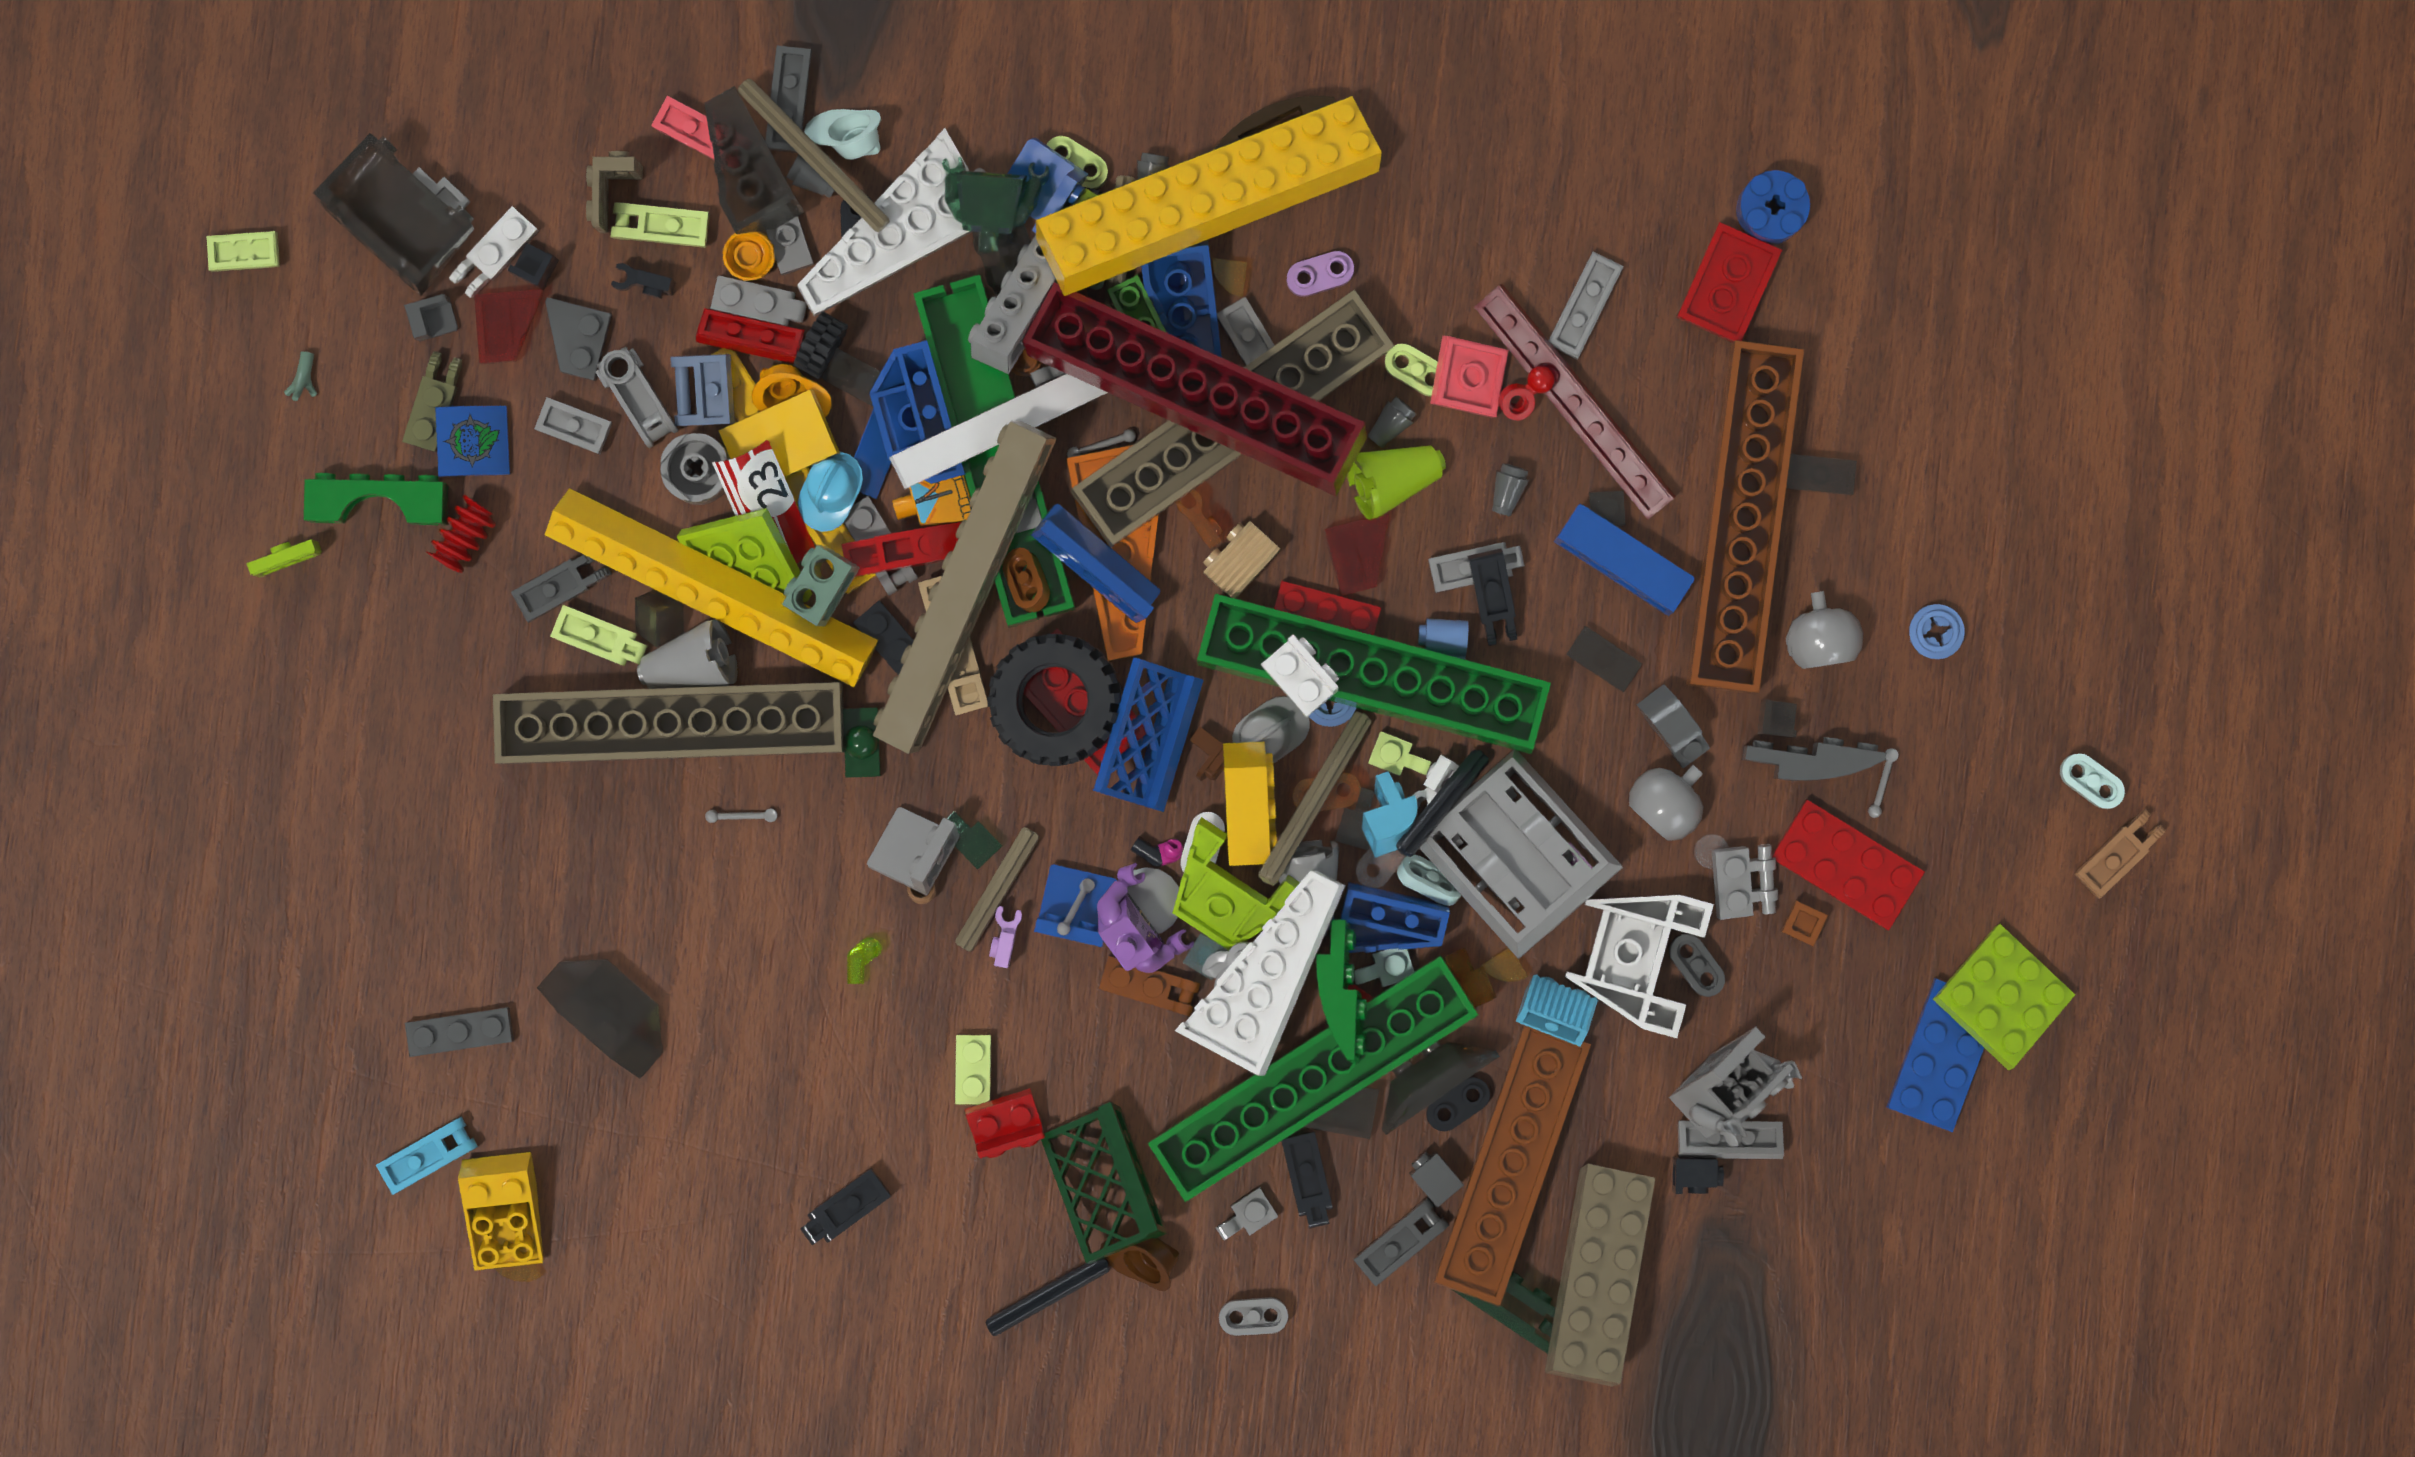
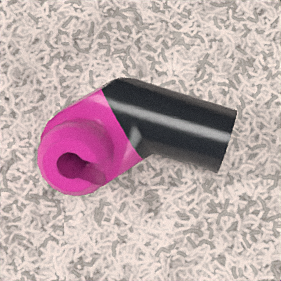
(1158, 854)

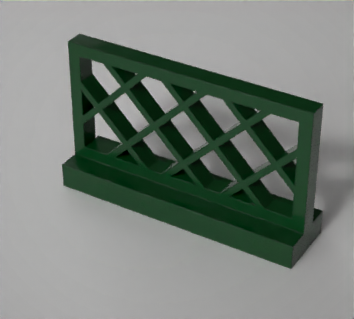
(1131, 1174)

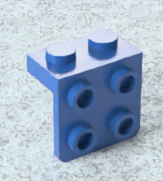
(1064, 177)

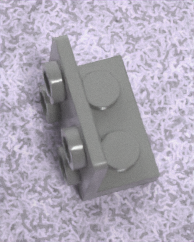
(913, 849)

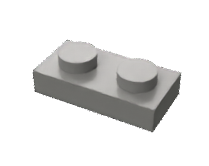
(573, 425)

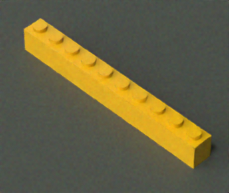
(707, 586)

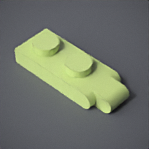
(597, 636)

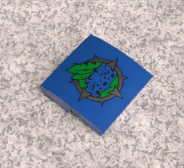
(472, 441)

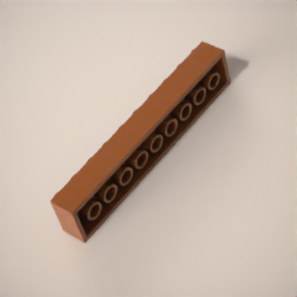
(1745, 517)

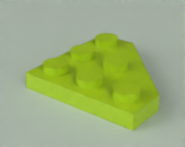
(747, 545)

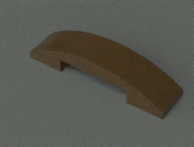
(1273, 114)

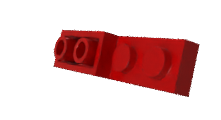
(902, 549)

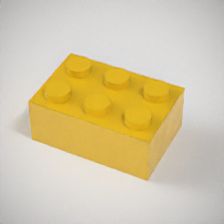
(1249, 802)

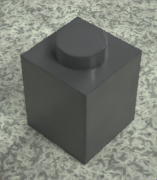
(1435, 1177)

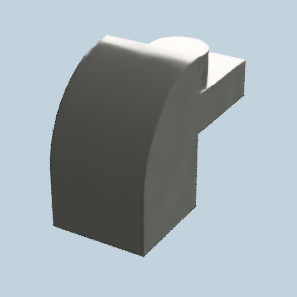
(1674, 725)

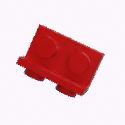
(1005, 1124)

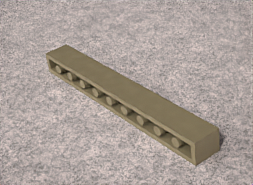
(964, 586)

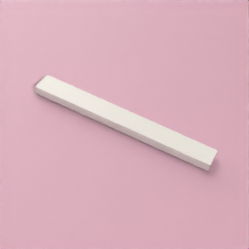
(983, 430)

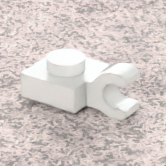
(1436, 777)

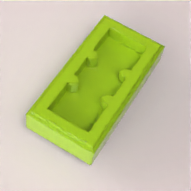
(283, 557)

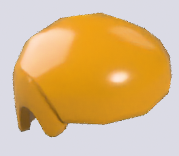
(749, 255)

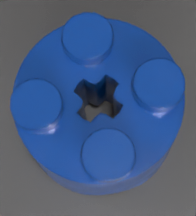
(1788, 194)

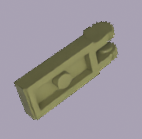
(431, 394)

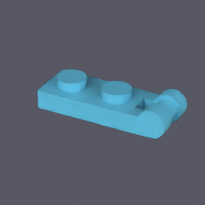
(425, 1156)

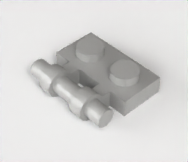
(1733, 881)

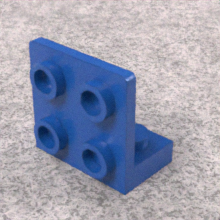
(1060, 895)

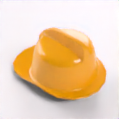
(783, 383)

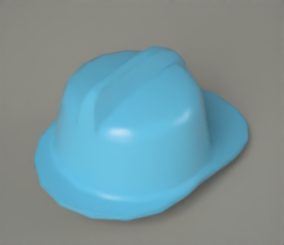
(830, 492)

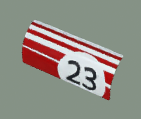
(758, 483)

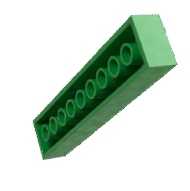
(1382, 674)
(1311, 1080)

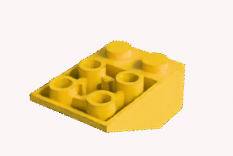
(501, 1210)

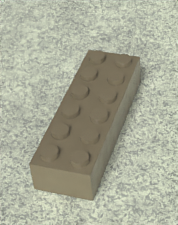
(1600, 1275)

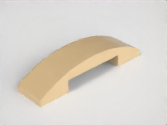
(966, 685)

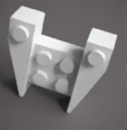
(1631, 952)

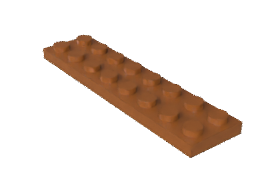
(1511, 1165)

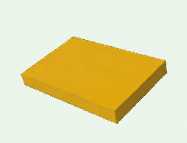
(794, 430)

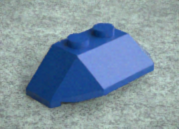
(911, 403)

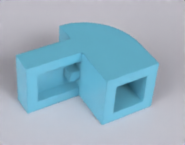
(1394, 818)

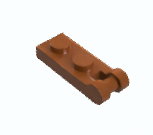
(1149, 987)

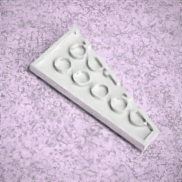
(1260, 988)

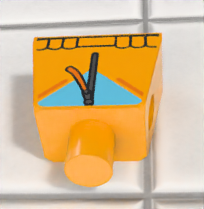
(936, 502)

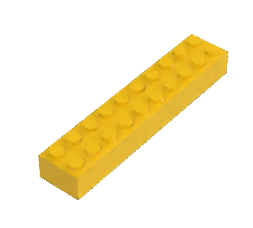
(1208, 195)

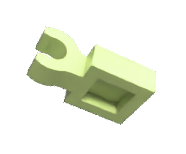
(1393, 755)

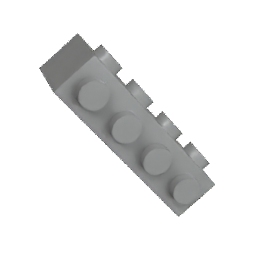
(1010, 315)

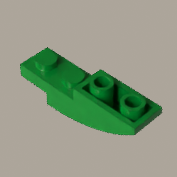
(1342, 1006)

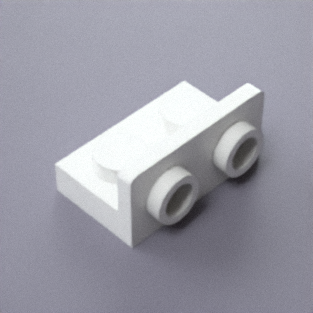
(1301, 675)

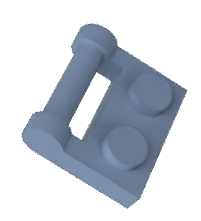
(712, 389)

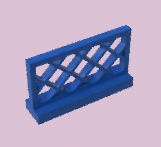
(1163, 740)

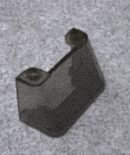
(394, 213)

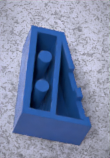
(1392, 919)

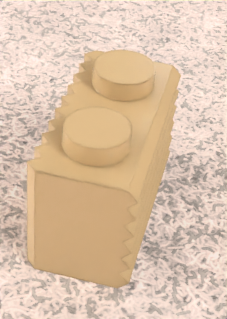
(1240, 560)

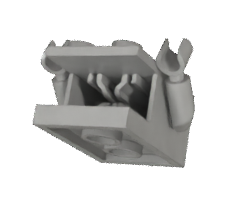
(1732, 1087)

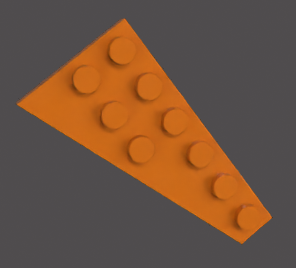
(1120, 634)

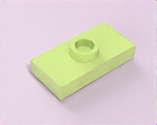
(243, 251)

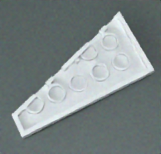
(916, 229)

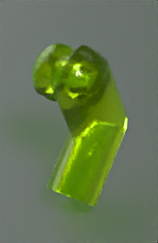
(859, 956)

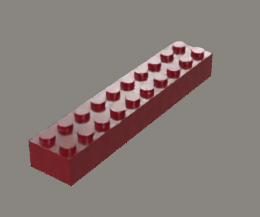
(1195, 389)

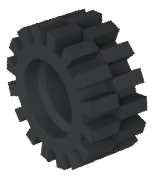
(820, 345)

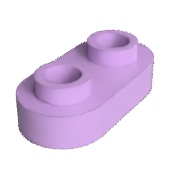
(1321, 276)

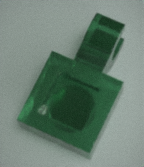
(976, 842)

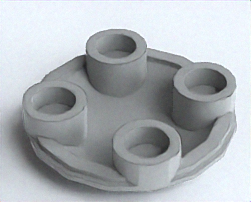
(1156, 897)

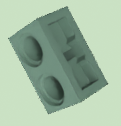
(827, 591)

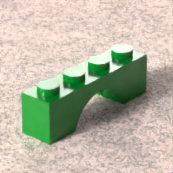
(332, 499)

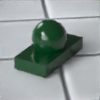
(860, 745)

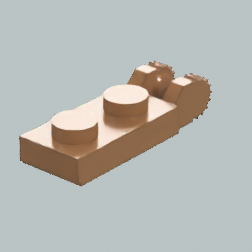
(2117, 856)

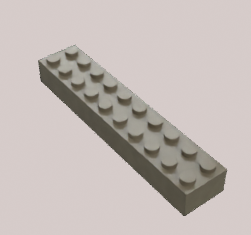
(1178, 460)
(668, 723)

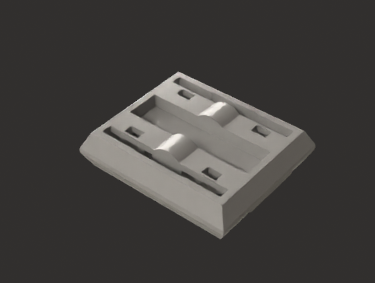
(1519, 854)

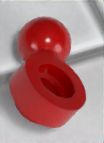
(1539, 381)

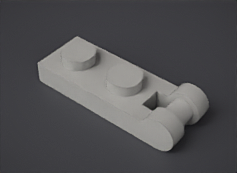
(866, 523)

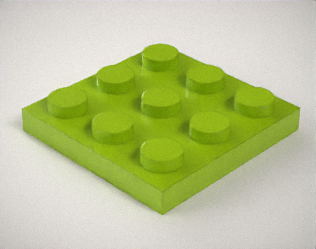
(2004, 997)

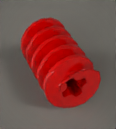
(462, 535)

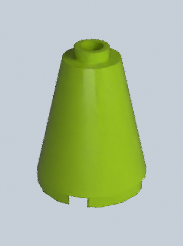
(1393, 476)

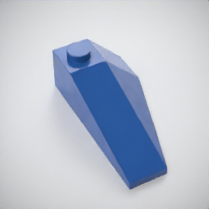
(1185, 296)

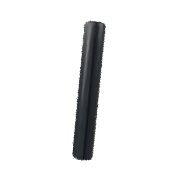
(1442, 803)
(1046, 1296)

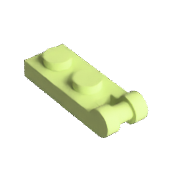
(661, 225)

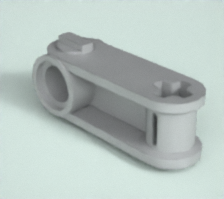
(636, 396)

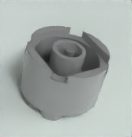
(676, 470)

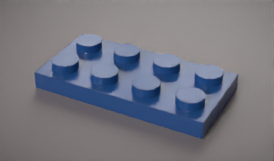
(1936, 1067)

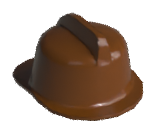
(1146, 1262)

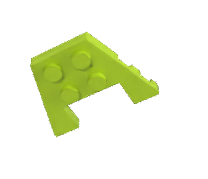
(1219, 901)

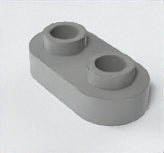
(1253, 1316)

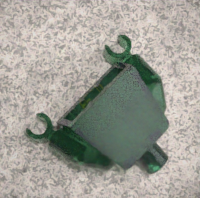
(991, 200)

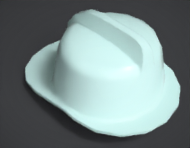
(847, 131)

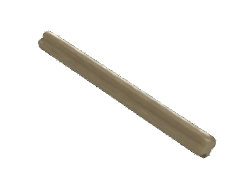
(813, 155)
(1314, 798)

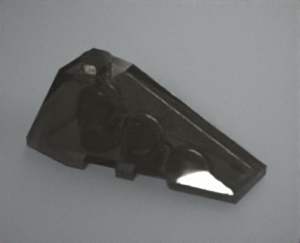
(748, 175)

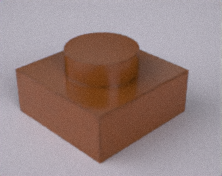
(1804, 923)

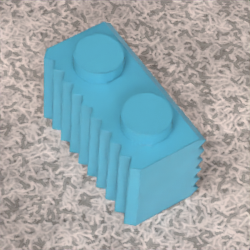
(1557, 1010)

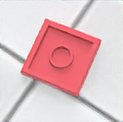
(1469, 376)

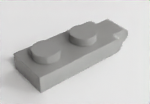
(757, 301)
(1454, 571)

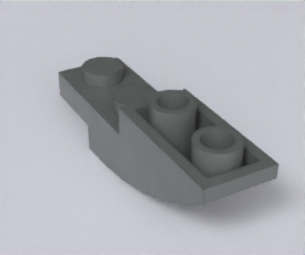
(1827, 759)

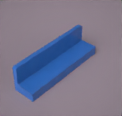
(1624, 560)
(1096, 563)

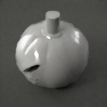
(1824, 635)
(1668, 801)

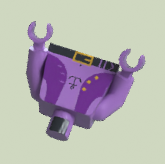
(1128, 930)

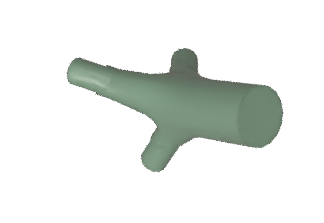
(302, 377)

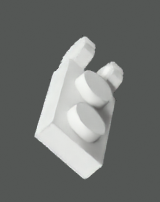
(495, 250)

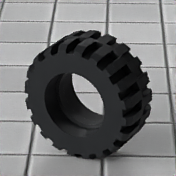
(1007, 699)

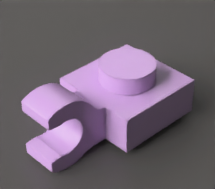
(1002, 947)

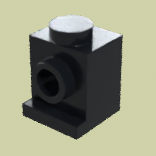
(1696, 1174)

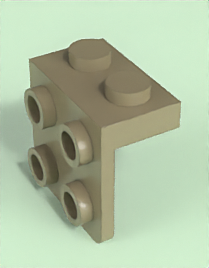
(616, 166)

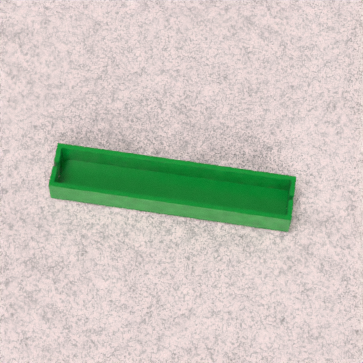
(969, 391)

